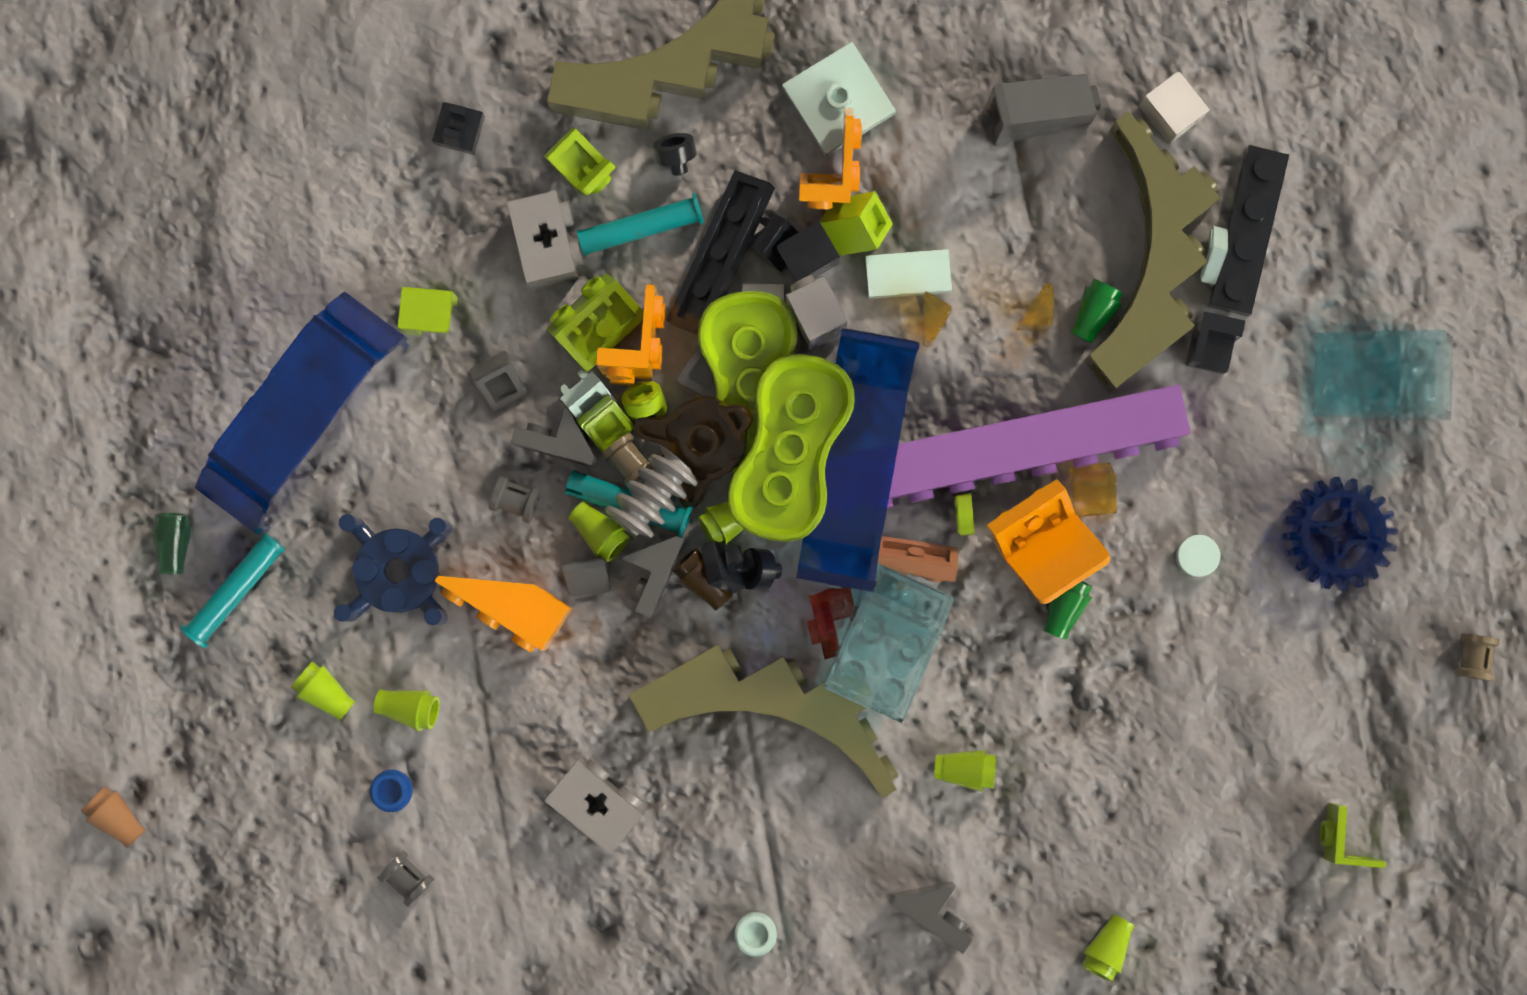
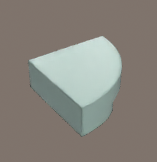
(1216, 254)

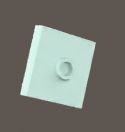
(837, 84)

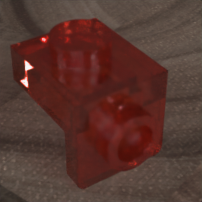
(826, 608)

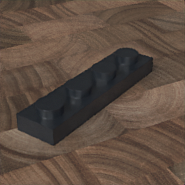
(1249, 229)
(721, 249)

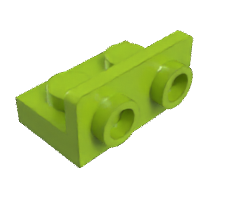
(595, 320)

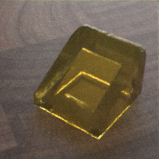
(1040, 313)
(933, 317)
(1093, 490)

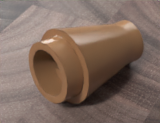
(112, 816)

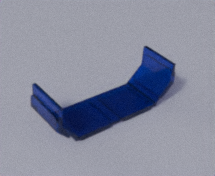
(294, 408)
(861, 463)

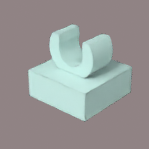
(584, 394)

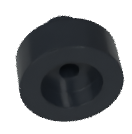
(675, 151)
(765, 572)

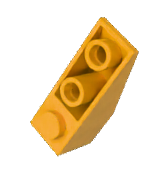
(520, 607)

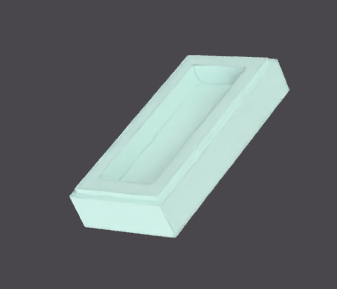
(908, 274)

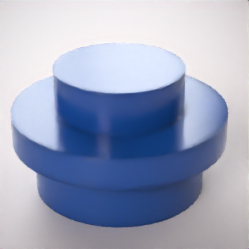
(391, 790)

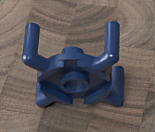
(372, 563)

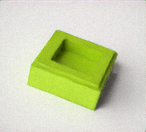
(605, 423)

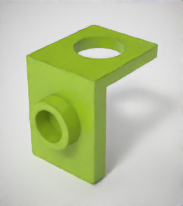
(1333, 835)

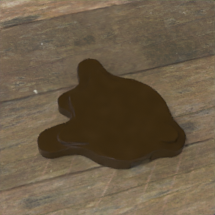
(704, 436)

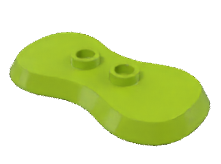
(740, 340)
(782, 481)

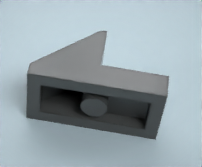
(568, 445)
(660, 561)
(924, 907)

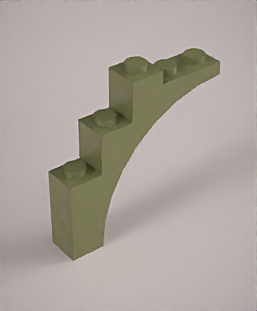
(627, 88)
(1169, 258)
(711, 685)

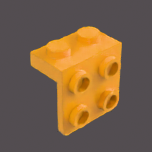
(824, 189)
(627, 365)
(1047, 543)

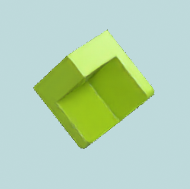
(857, 224)
(425, 310)

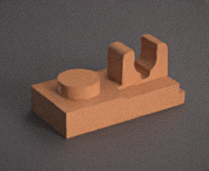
(919, 558)

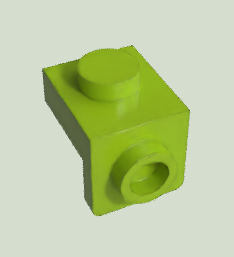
(580, 163)

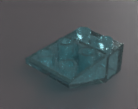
(1384, 375)
(889, 643)

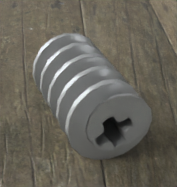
(652, 494)

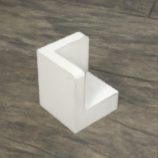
(1173, 107)

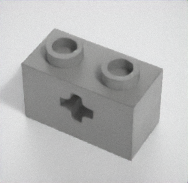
(529, 220)
(816, 311)
(603, 827)

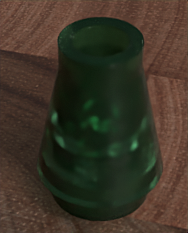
(171, 541)

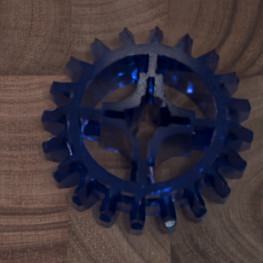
(1344, 516)

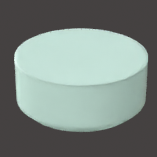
(1198, 555)
(755, 933)

